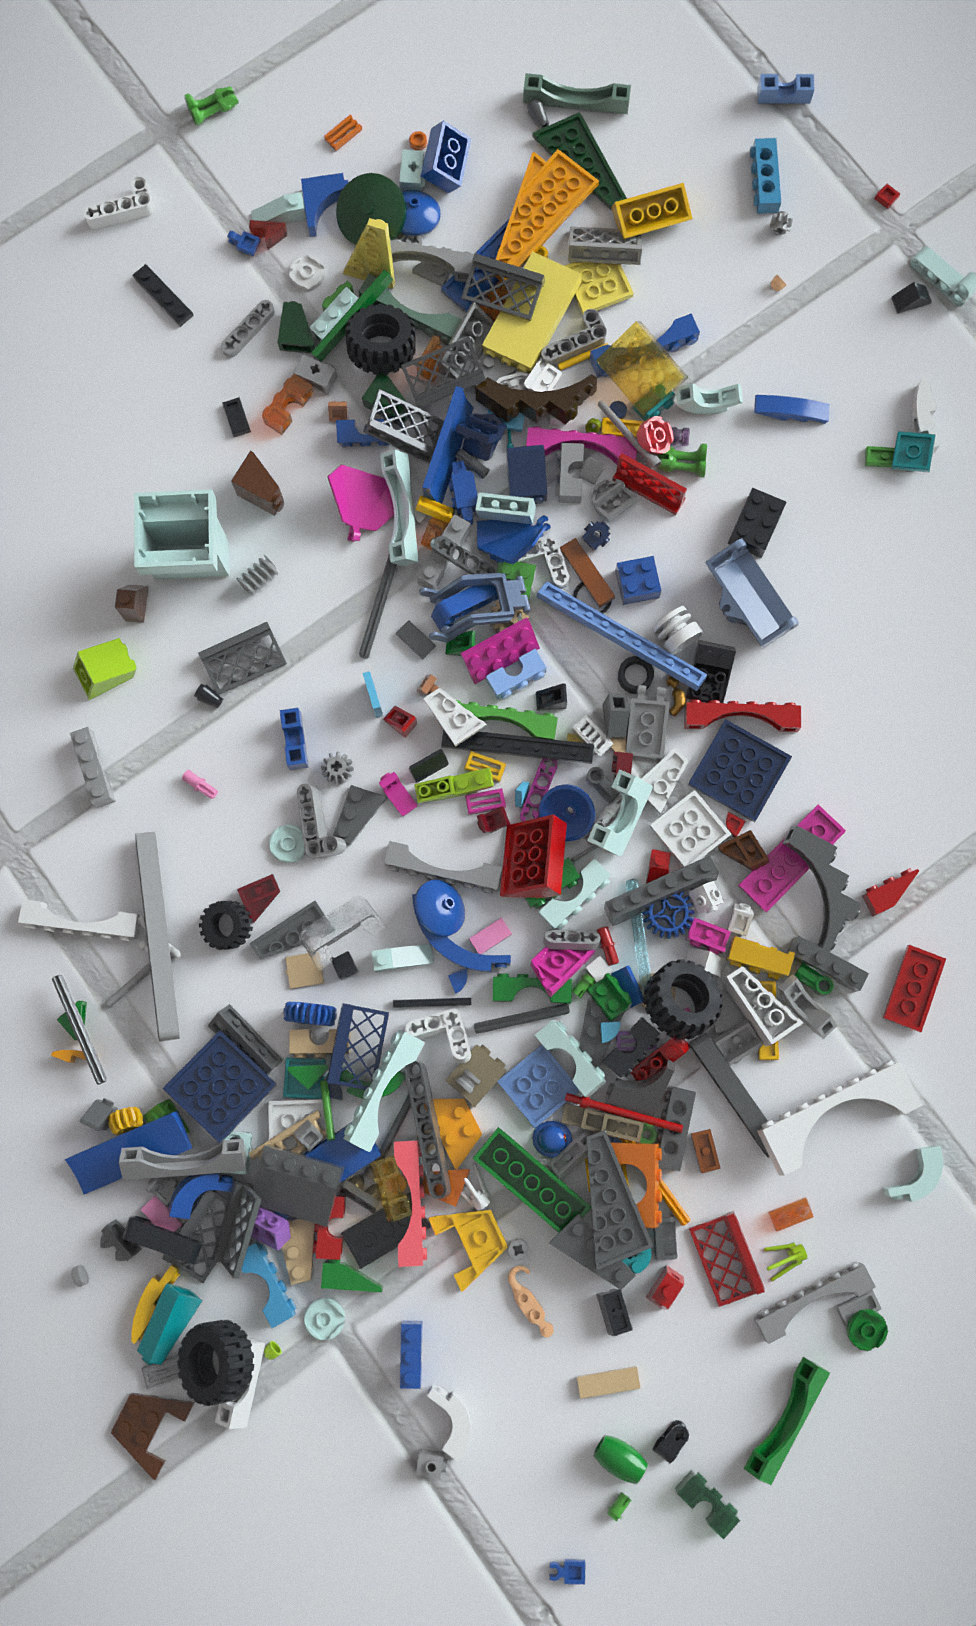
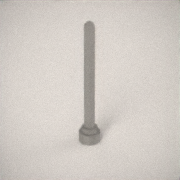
(651, 461)

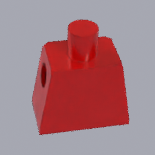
(666, 1288)

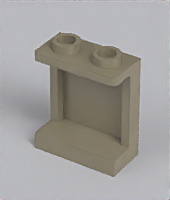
(483, 1068)

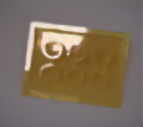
(641, 368)

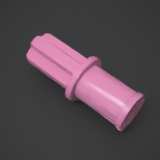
(199, 784)

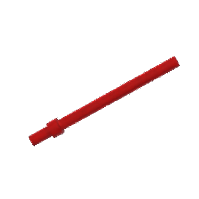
(586, 1102)

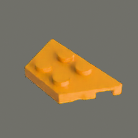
(456, 1127)

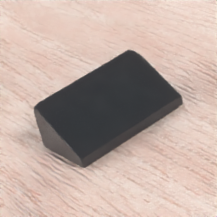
(428, 765)

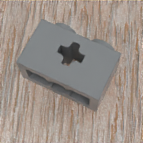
(316, 373)

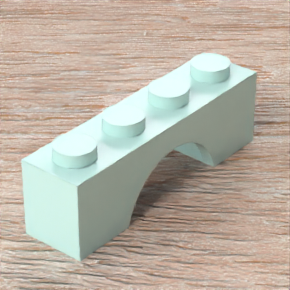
(557, 912)
(587, 1077)

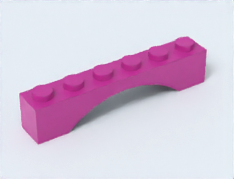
(607, 444)

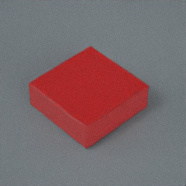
(887, 196)

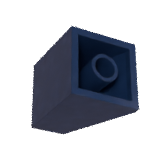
(527, 472)

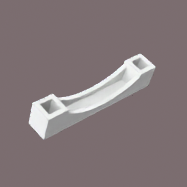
(36, 914)

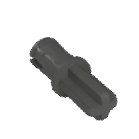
(472, 463)

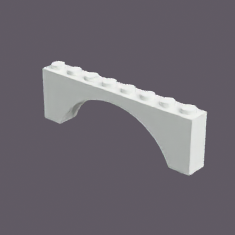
(787, 1136)

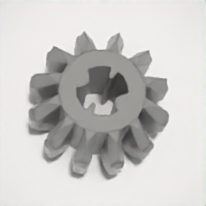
(332, 763)

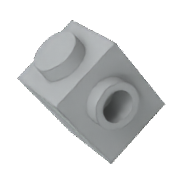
(431, 1464)

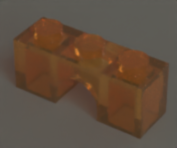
(294, 391)

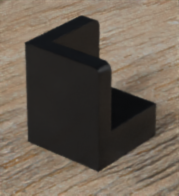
(344, 965)

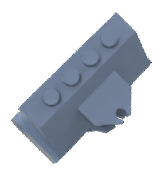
(749, 595)

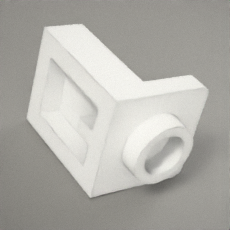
(741, 919)

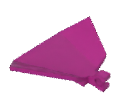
(360, 499)

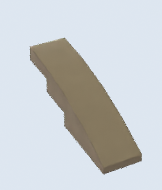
(600, 1121)

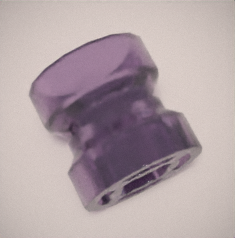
(683, 439)

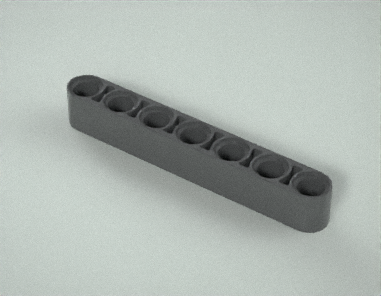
(730, 1086)
(432, 1138)

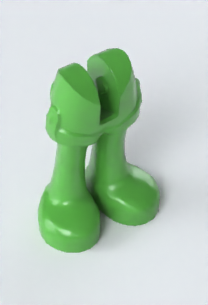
(222, 97)
(670, 458)

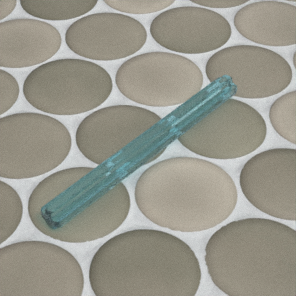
(640, 941)

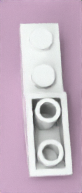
(922, 411)

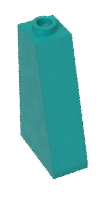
(167, 1323)

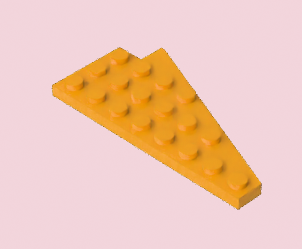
(544, 202)

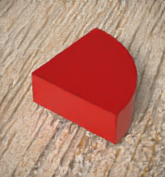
(734, 824)

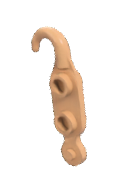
(528, 1303)

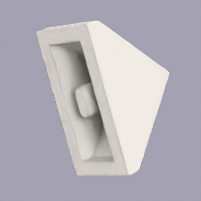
(708, 959)

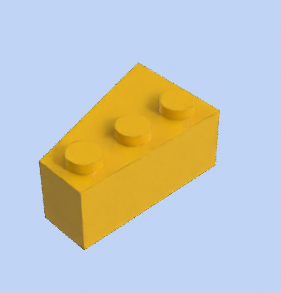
(759, 958)

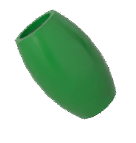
(620, 1459)

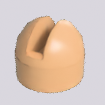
(777, 283)

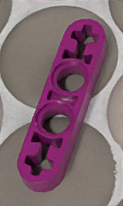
(536, 789)

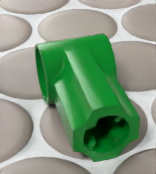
(812, 978)

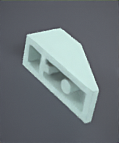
(284, 209)
(402, 957)

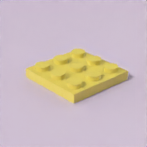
(600, 285)

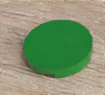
(867, 1329)

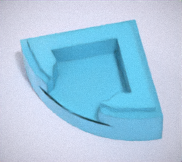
(521, 794)
(609, 1030)

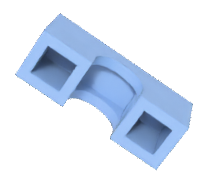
(503, 684)

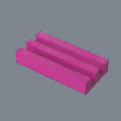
(487, 801)

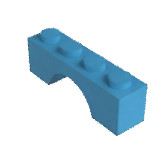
(278, 1307)

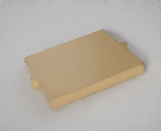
(302, 971)

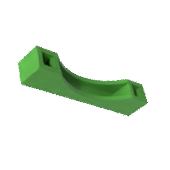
(534, 724)

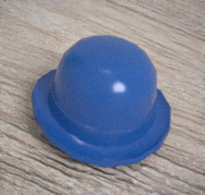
(551, 1138)

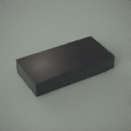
(236, 417)

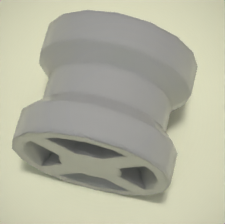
(468, 1081)
(518, 1245)

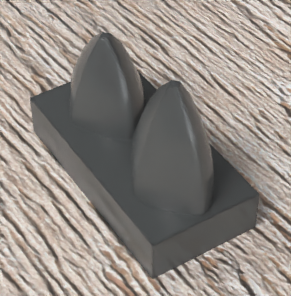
(354, 1190)
(112, 1236)

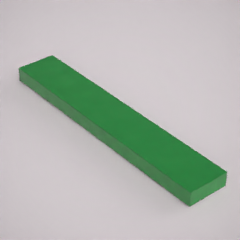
(364, 300)

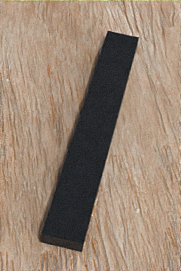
(525, 747)

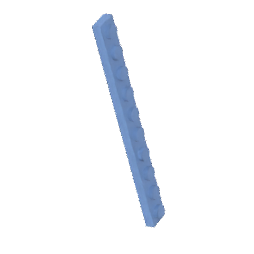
(621, 636)

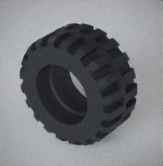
(375, 322)
(668, 1014)
(197, 1365)

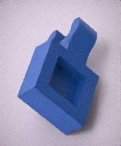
(245, 243)

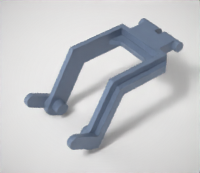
(508, 594)

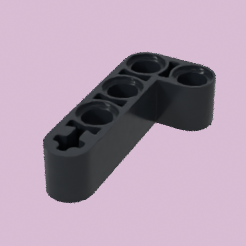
(142, 1232)

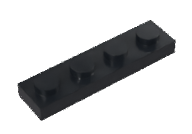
(163, 295)

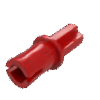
(608, 946)

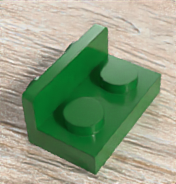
(610, 997)

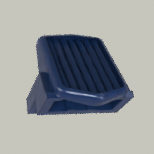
(481, 434)

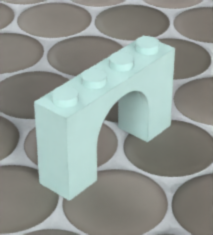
(634, 797)

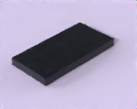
(377, 1236)

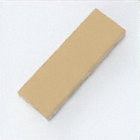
(608, 1382)

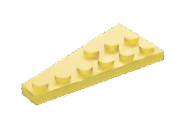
(371, 253)

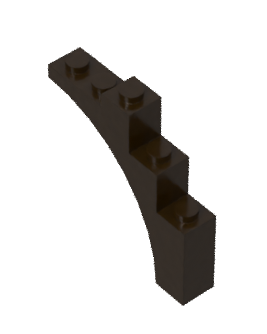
(535, 405)

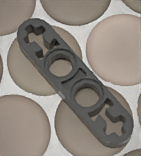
(464, 555)

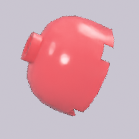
(655, 435)

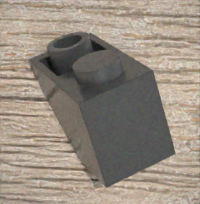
(616, 715)

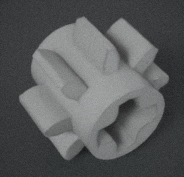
(781, 222)

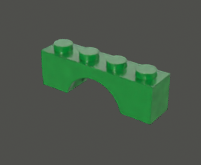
(507, 987)

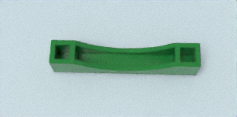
(770, 1454)

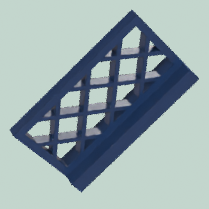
(340, 1043)

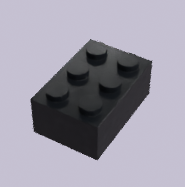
(758, 521)

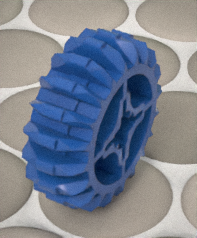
(670, 921)
(310, 1013)

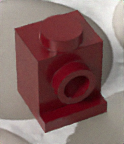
(622, 762)

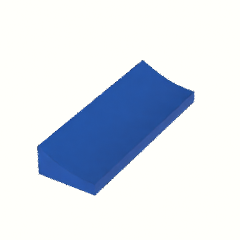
(447, 446)
(343, 1154)
(100, 1164)

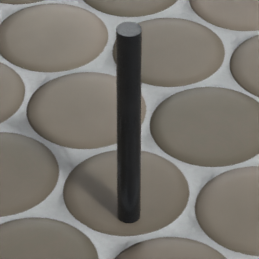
(432, 1002)

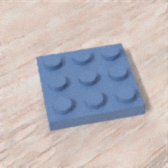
(538, 1085)

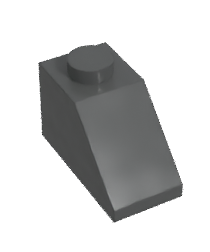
(98, 1114)

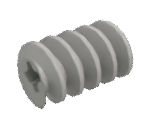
(258, 575)

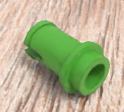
(583, 985)
(619, 1506)

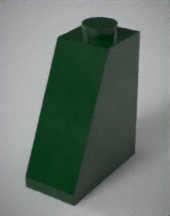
(294, 330)
(383, 383)

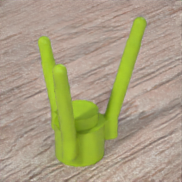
(795, 1255)

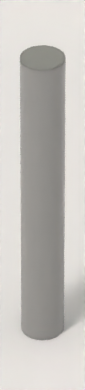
(128, 986)

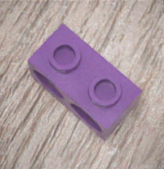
(271, 1229)

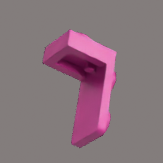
(397, 793)

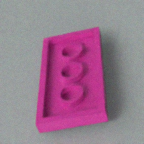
(500, 650)

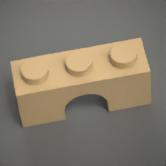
(301, 1044)

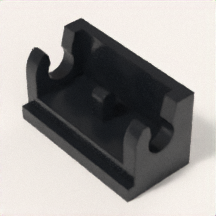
(614, 1312)

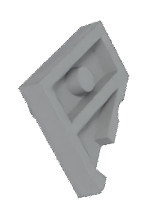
(431, 272)
(494, 368)

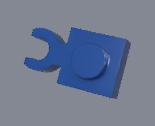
(572, 1571)

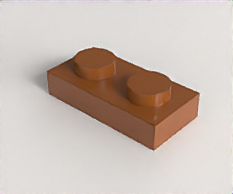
(705, 1151)

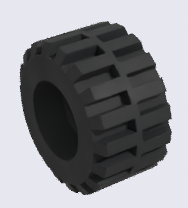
(211, 929)

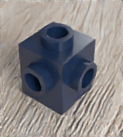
(591, 540)

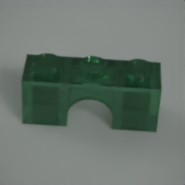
(722, 1516)

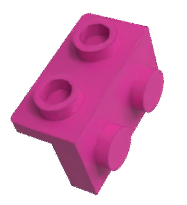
(708, 935)

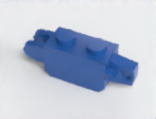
(464, 490)

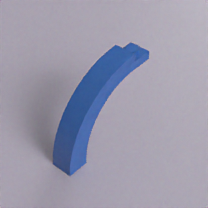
(461, 956)

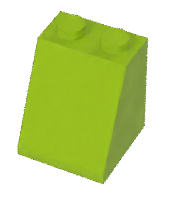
(103, 667)

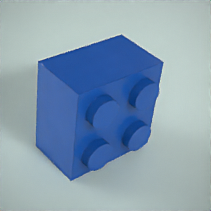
(638, 580)

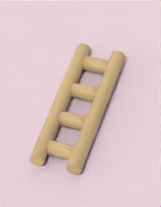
(277, 1140)

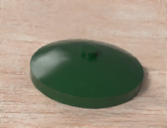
(370, 197)

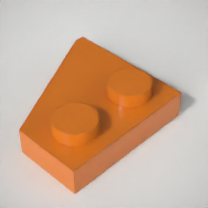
(457, 1184)

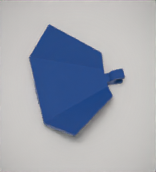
(509, 540)

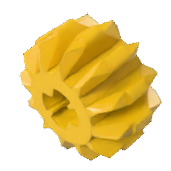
(125, 1120)

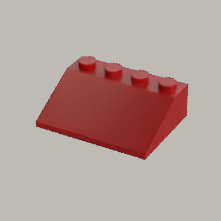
(534, 858)

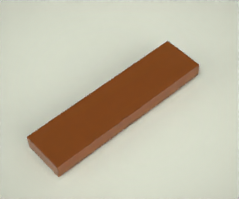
(587, 572)

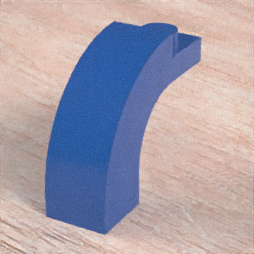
(191, 1187)

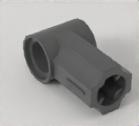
(602, 786)

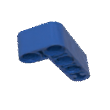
(462, 603)

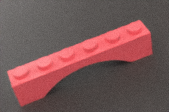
(411, 1246)

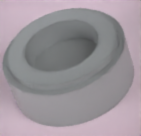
(79, 1275)

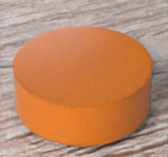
(418, 140)

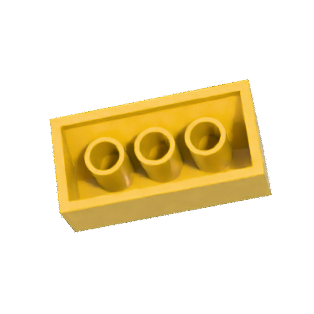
(652, 211)

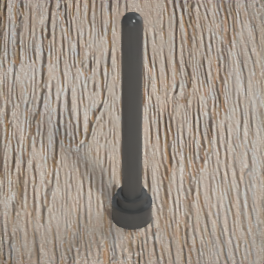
(391, 1135)

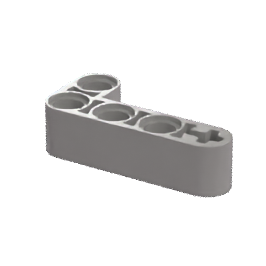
(553, 352)
(308, 798)

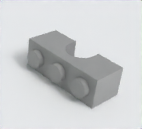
(570, 488)

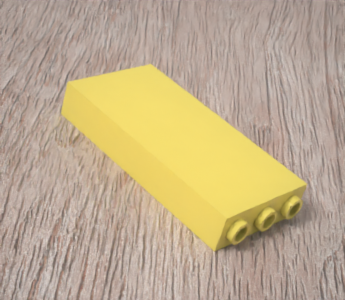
(520, 340)

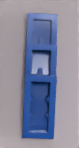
(791, 407)

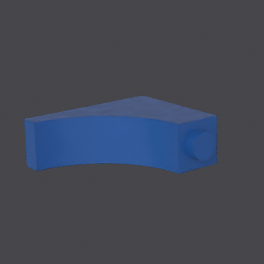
(318, 195)

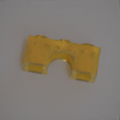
(386, 1178)

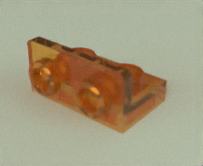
(433, 345)

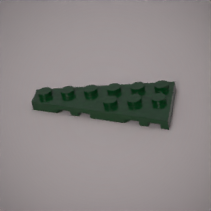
(577, 142)

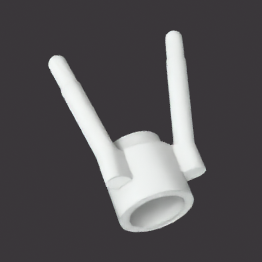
(478, 1199)

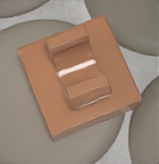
(337, 411)
(428, 685)

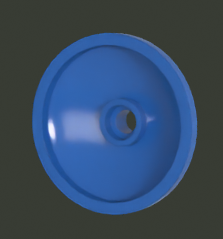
(421, 213)
(557, 802)
(439, 908)

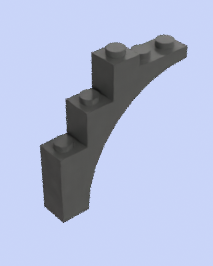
(831, 881)

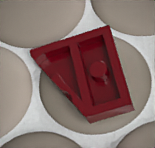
(259, 895)

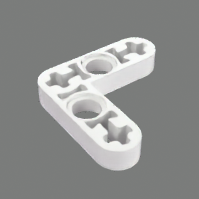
(543, 551)
(444, 1026)

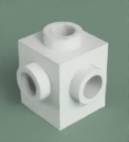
(706, 897)

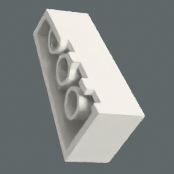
(760, 1008)

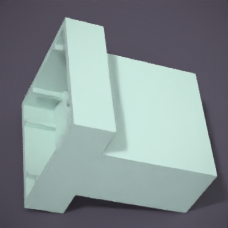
(179, 535)

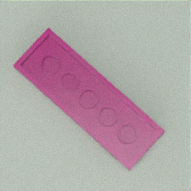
(786, 867)

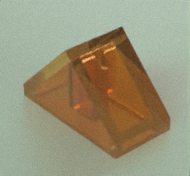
(434, 528)

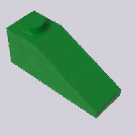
(345, 1277)

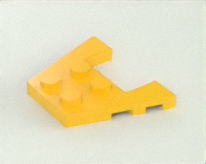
(480, 1238)

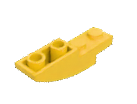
(149, 1301)

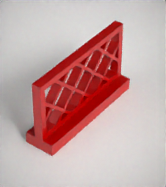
(650, 484)
(743, 1252)

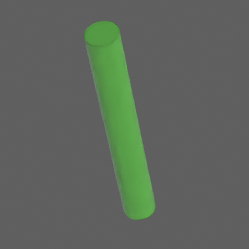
(327, 1111)

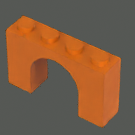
(646, 1158)

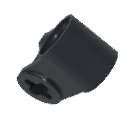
(669, 1443)

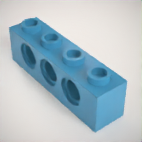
(765, 149)

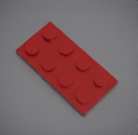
(914, 988)

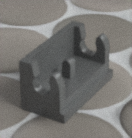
(665, 1239)

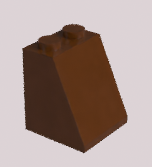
(257, 486)

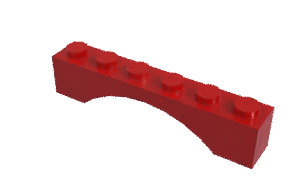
(782, 717)

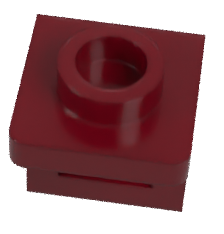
(493, 820)

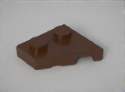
(745, 850)

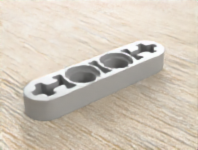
(249, 329)

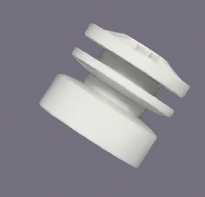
(675, 627)

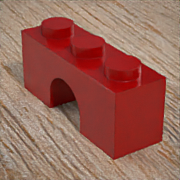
(327, 1245)

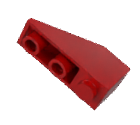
(889, 894)
(652, 1064)

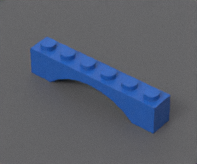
(681, 333)

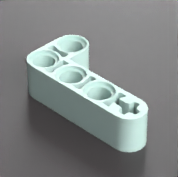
(944, 277)

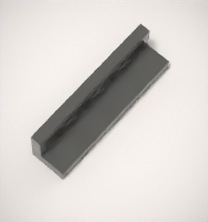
(246, 1038)

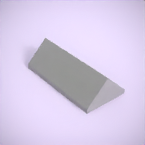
(475, 325)

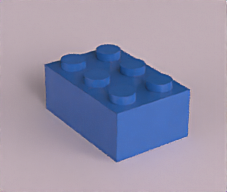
(446, 157)

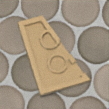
(299, 1251)

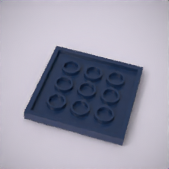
(739, 770)
(219, 1086)

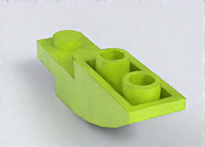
(454, 786)

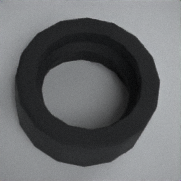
(628, 662)

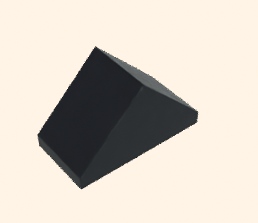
(911, 297)
(552, 698)

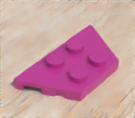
(557, 966)

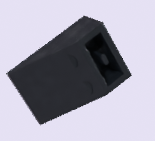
(716, 662)

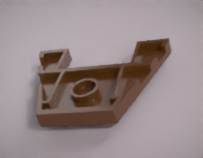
(139, 1424)

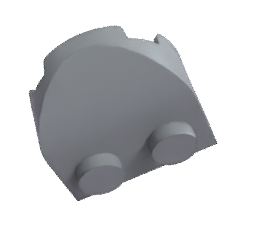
(612, 499)

